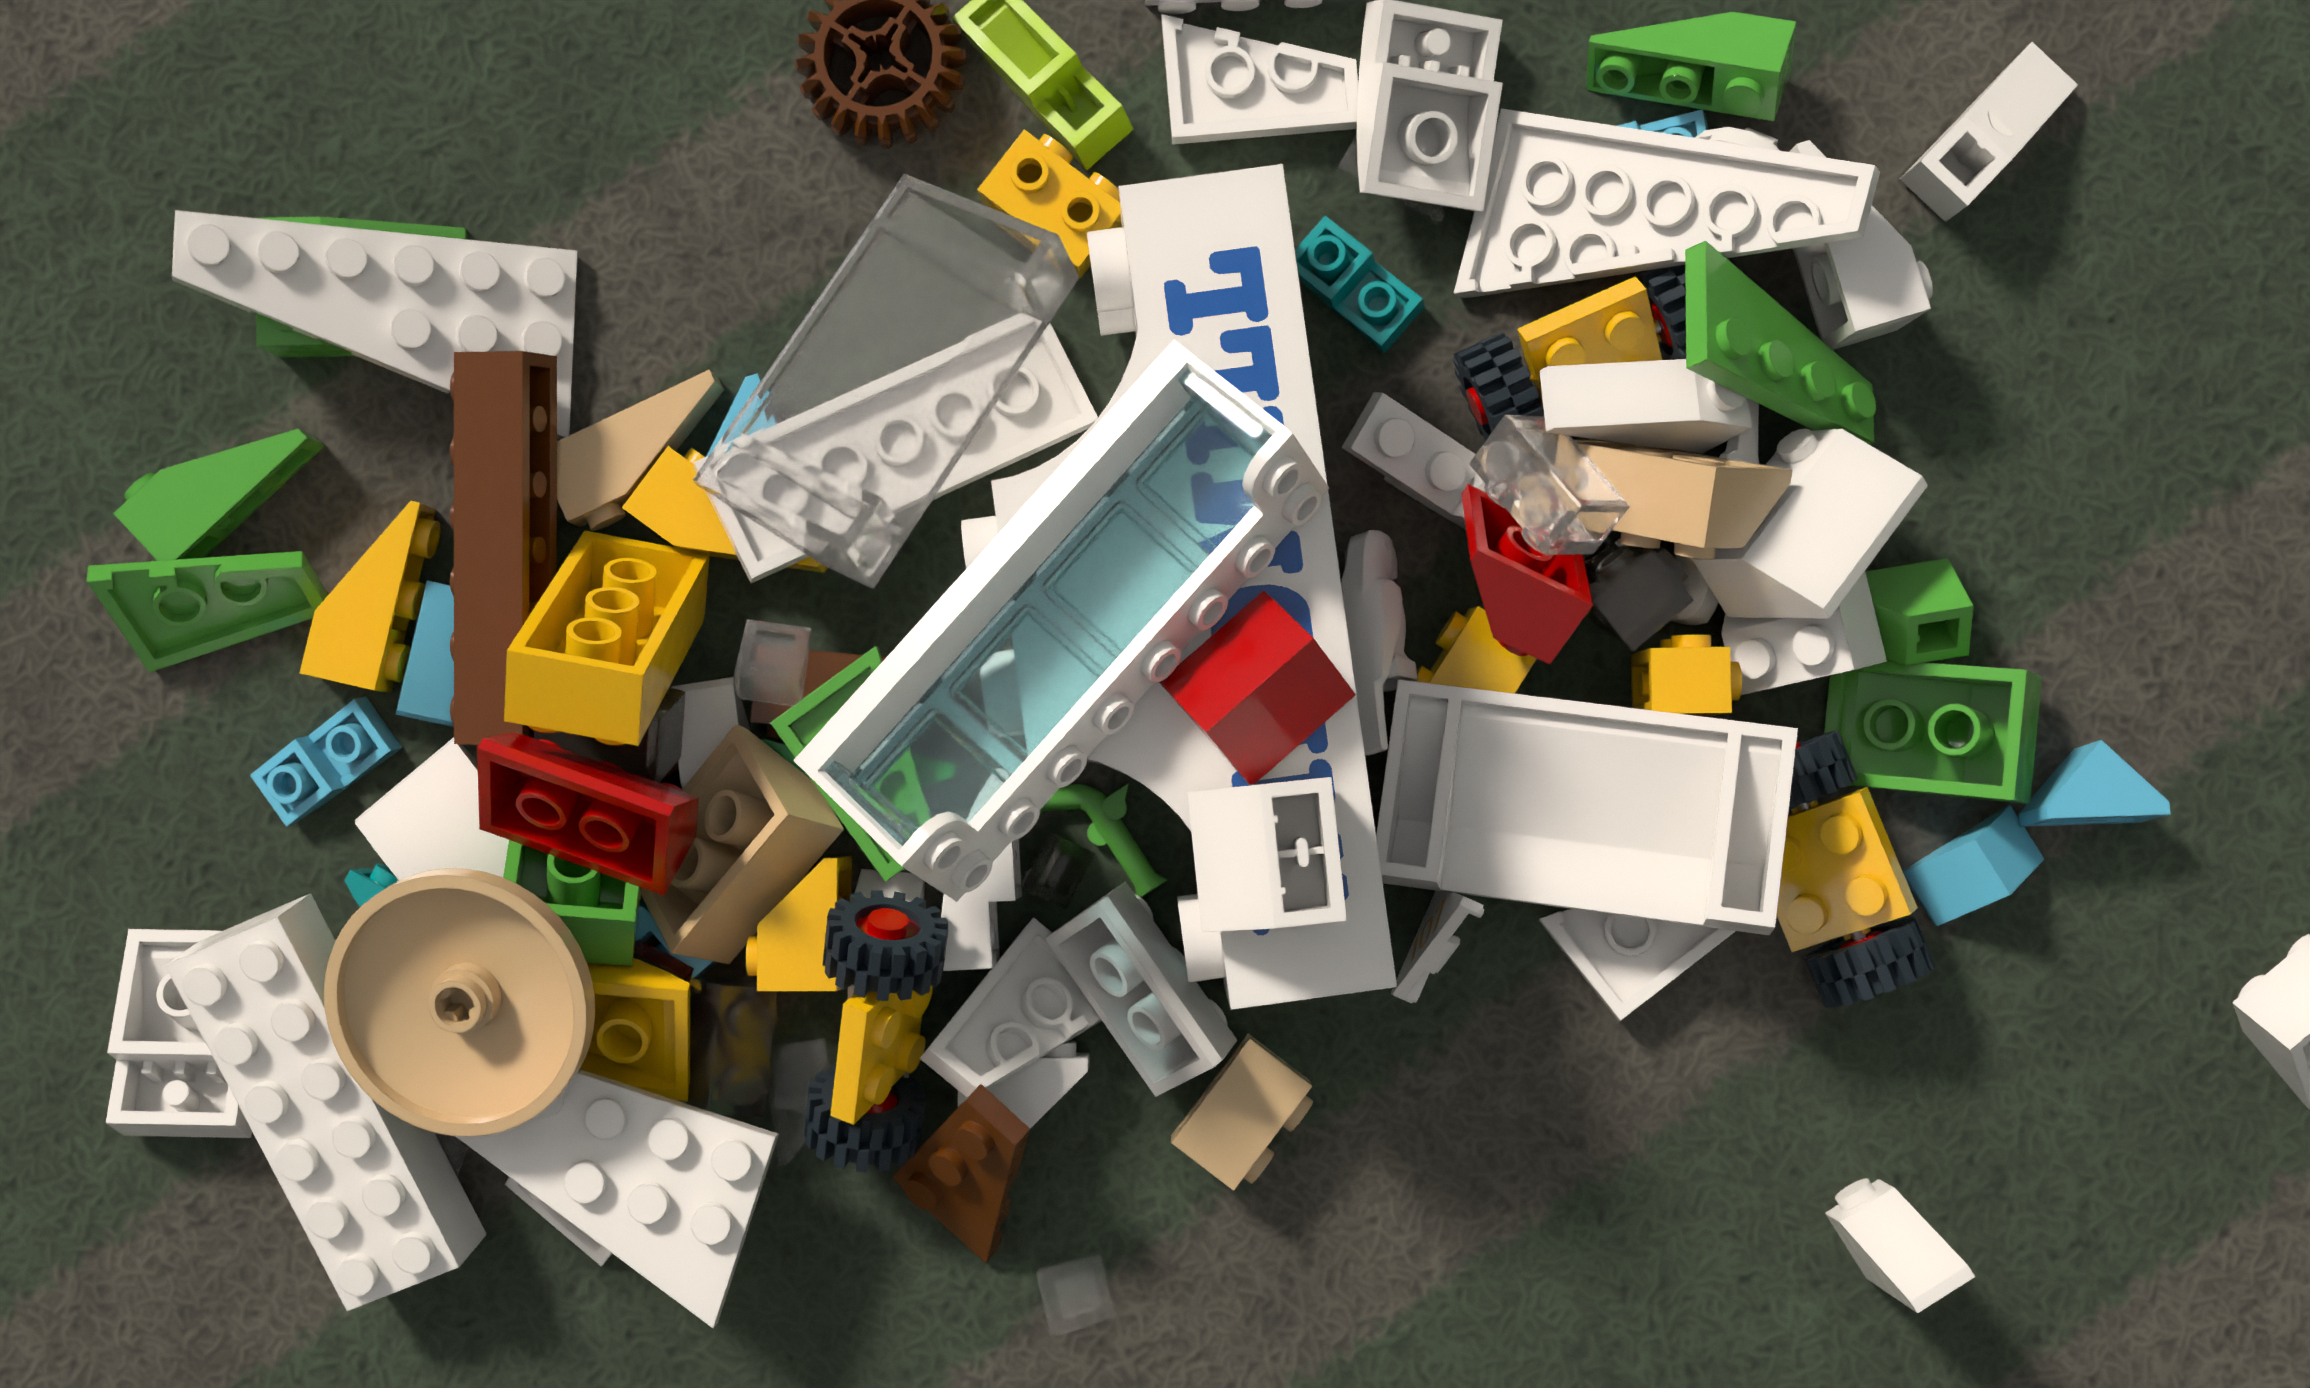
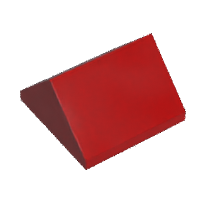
(1258, 687)

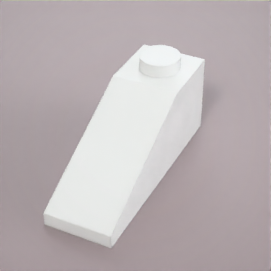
(1642, 405)
(1896, 1245)

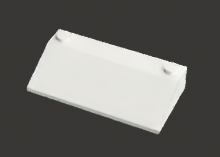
(1586, 806)

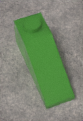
(202, 501)

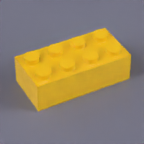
(606, 639)

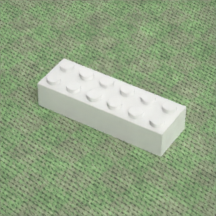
(358, 1178)

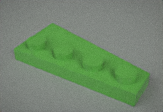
(1765, 353)

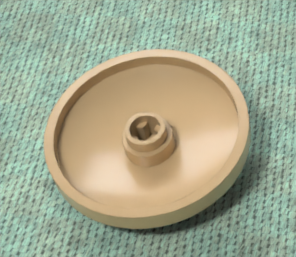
(459, 1002)

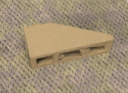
(611, 458)

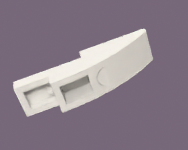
(1414, 456)

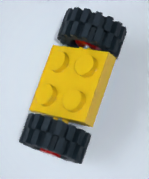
(1616, 325)
(1844, 880)
(893, 959)

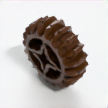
(894, 36)

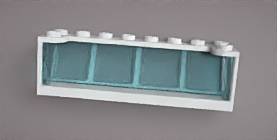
(1065, 622)

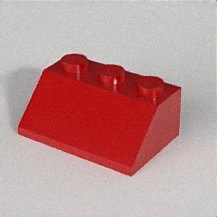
(584, 810)

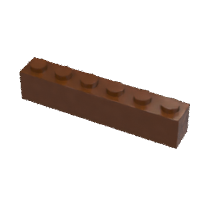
(499, 522)

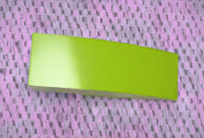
(1045, 76)

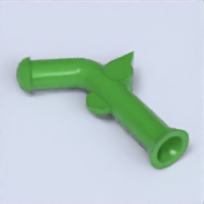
(1109, 829)

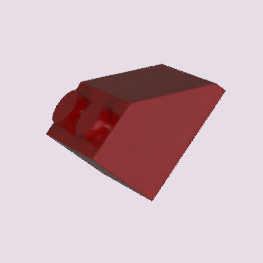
(1527, 595)

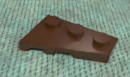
(968, 1170)

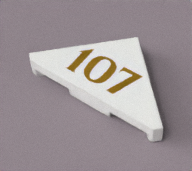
(1434, 942)

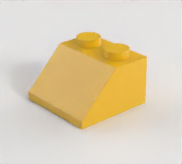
(792, 935)

